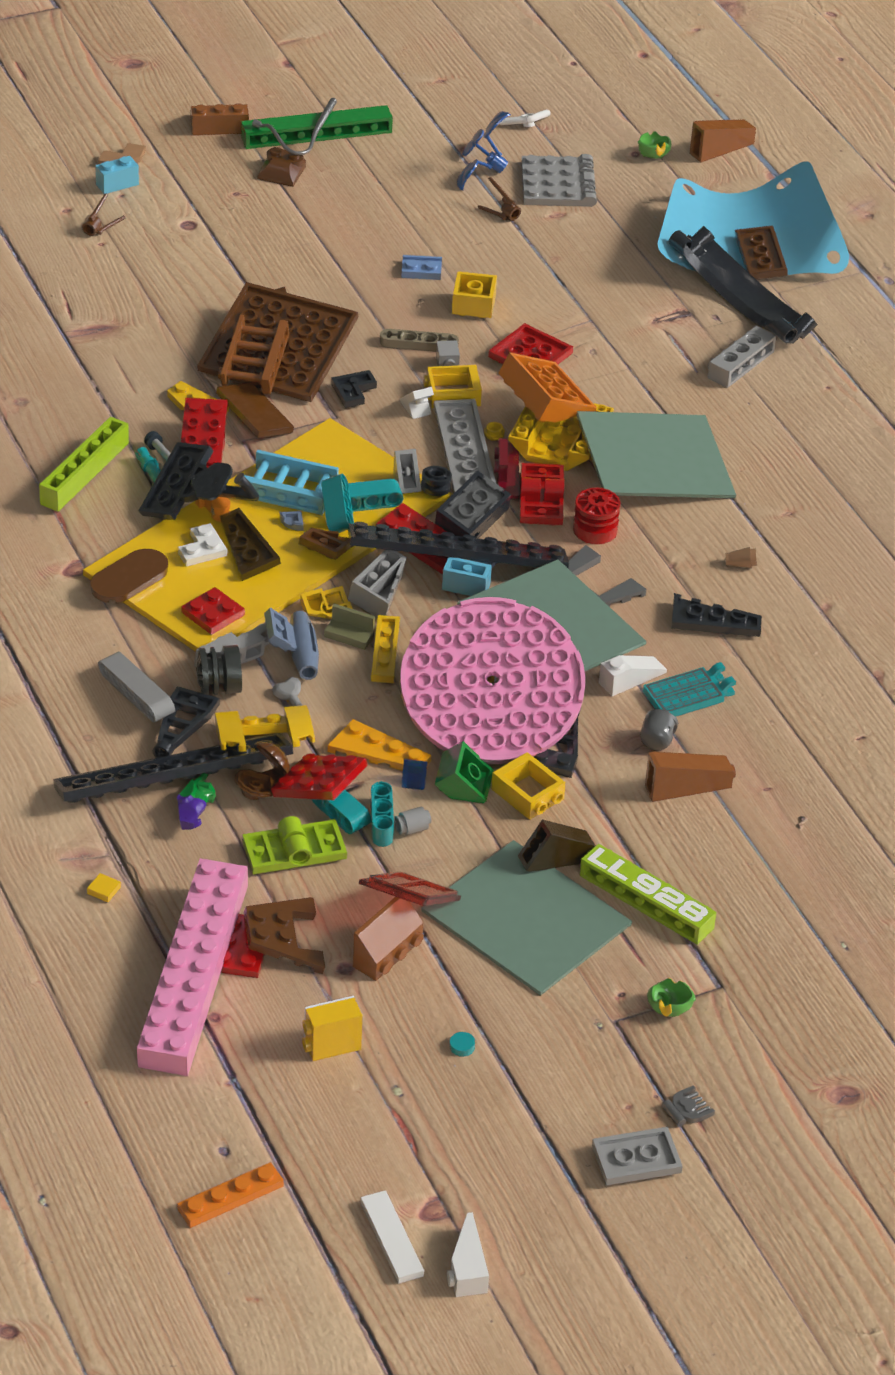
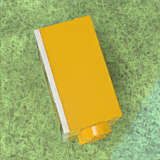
(332, 1028)

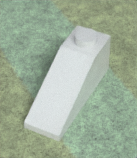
(628, 671)
(468, 1265)

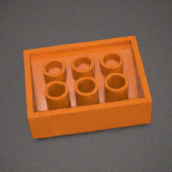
(544, 388)

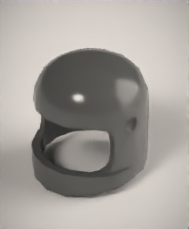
(658, 729)

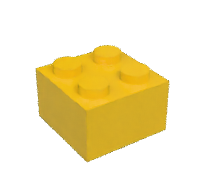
(474, 294)

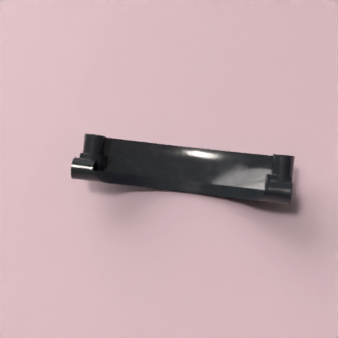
(741, 287)

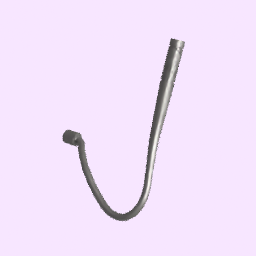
(326, 112)

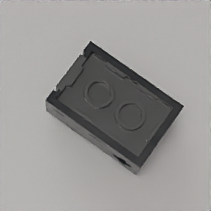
(473, 507)

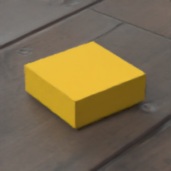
(103, 887)

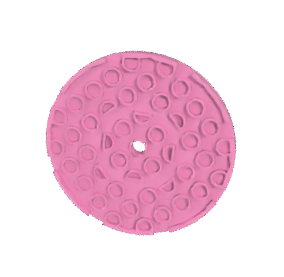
(485, 637)

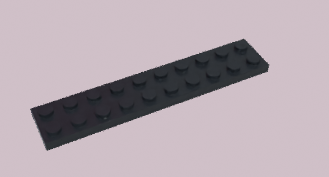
(454, 546)
(164, 769)

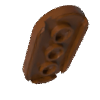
(129, 575)

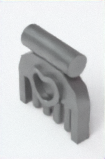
(684, 1107)

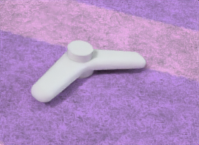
(526, 119)

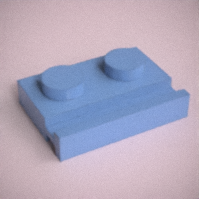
(421, 267)

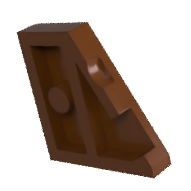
(325, 542)

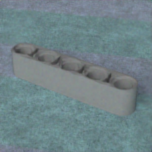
(136, 686)

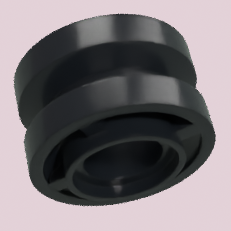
(436, 480)

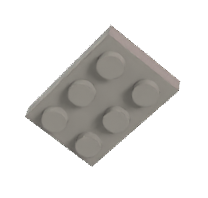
(637, 1156)

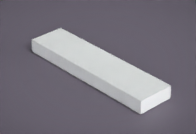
(392, 1237)

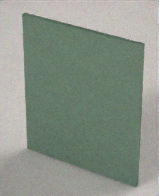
(655, 454)
(588, 620)
(528, 921)

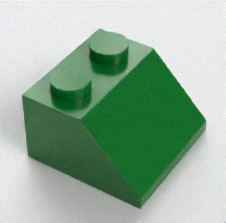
(464, 774)

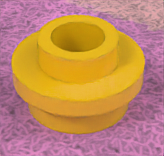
(494, 431)

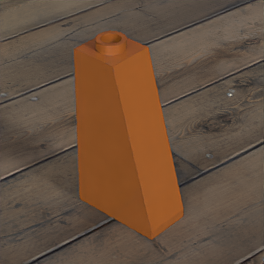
(720, 137)
(686, 774)

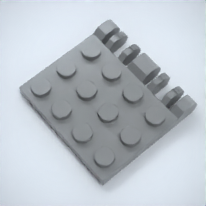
(558, 180)

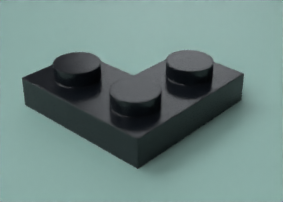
(349, 387)

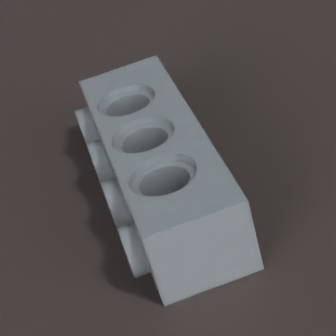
(741, 356)

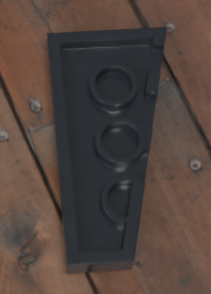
(705, 618)

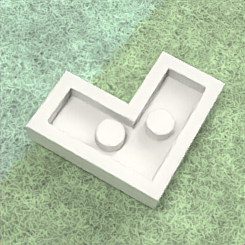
(206, 546)

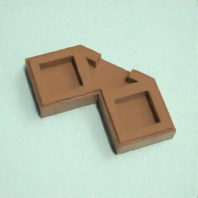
(133, 150)

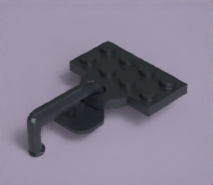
(189, 479)

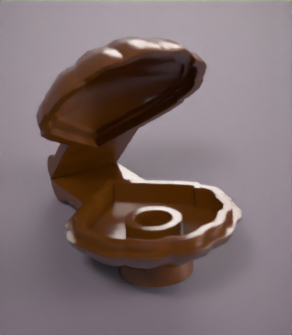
(259, 784)

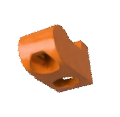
(216, 507)

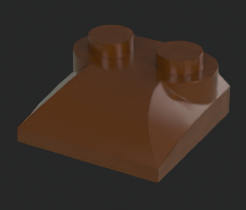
(282, 167)

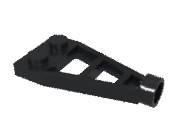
(188, 701)
(559, 762)

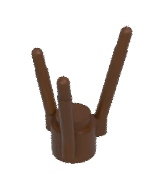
(509, 208)
(93, 223)

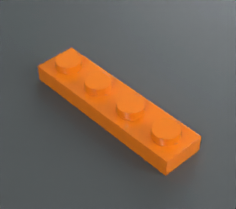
(230, 1194)

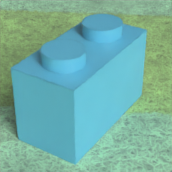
(117, 174)
(466, 576)

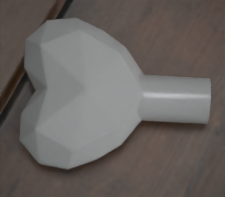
(288, 691)

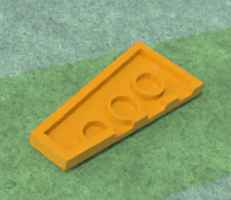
(376, 746)

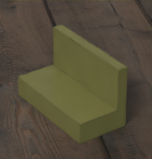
(350, 627)

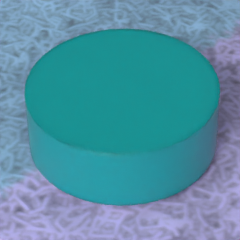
(462, 1044)

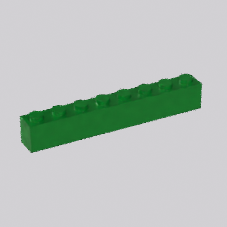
(299, 128)

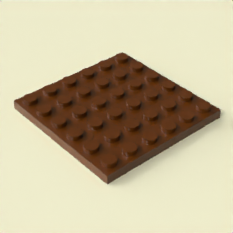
(313, 343)

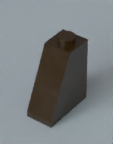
(555, 846)

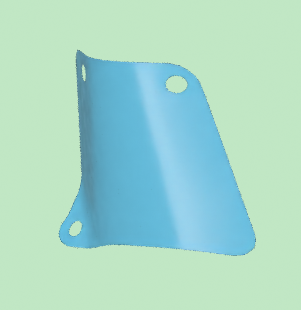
(797, 213)

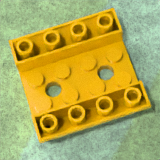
(538, 438)

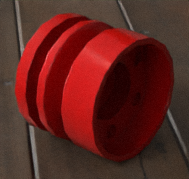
(596, 515)

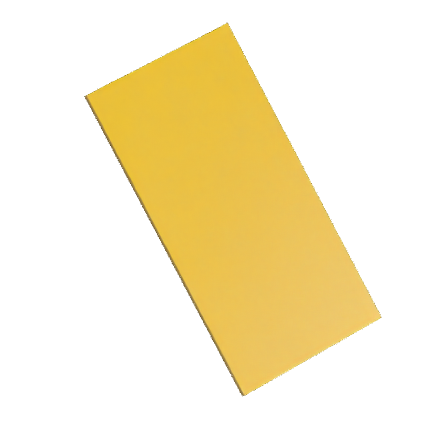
(299, 569)

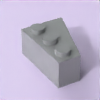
(377, 584)

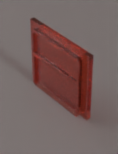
(411, 888)

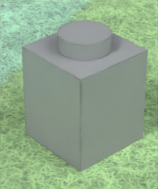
(447, 353)

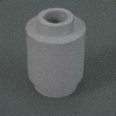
(412, 821)

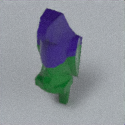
(193, 801)

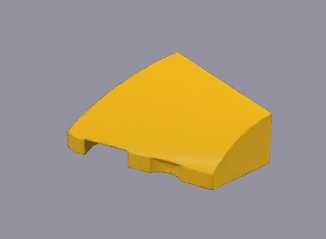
(320, 602)

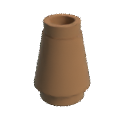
(742, 558)

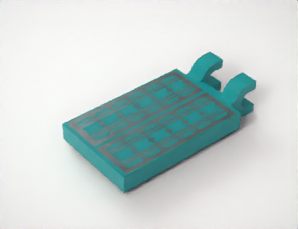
(690, 690)

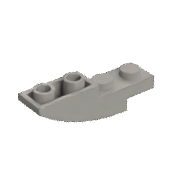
(250, 643)

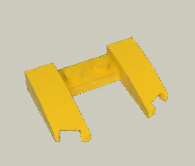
(295, 721)

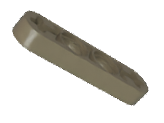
(397, 339)

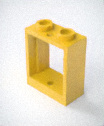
(453, 375)
(507, 776)

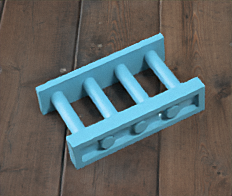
(287, 495)

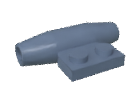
(295, 636)

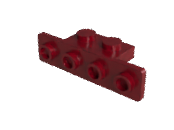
(507, 467)

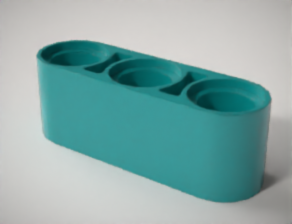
(375, 494)
(337, 503)
(346, 810)
(382, 814)

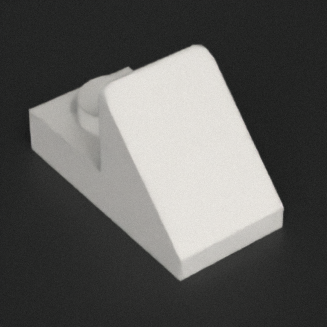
(417, 402)

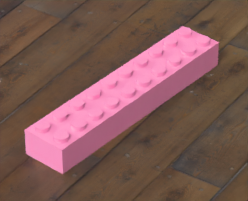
(192, 967)

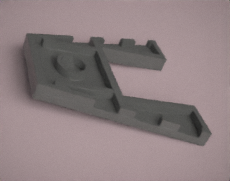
(587, 558)

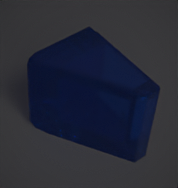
(414, 774)

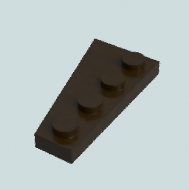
(247, 545)

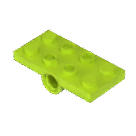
(294, 845)

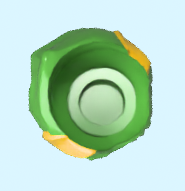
(654, 145)
(670, 997)

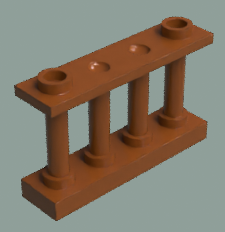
(270, 364)

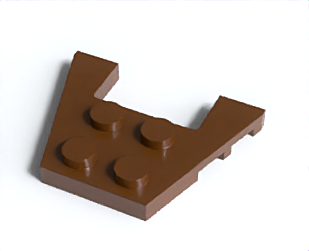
(272, 931)

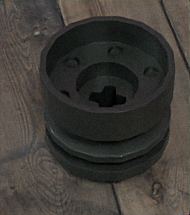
(219, 670)

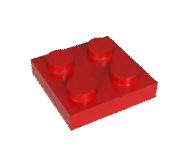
(213, 610)

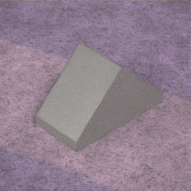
(407, 470)

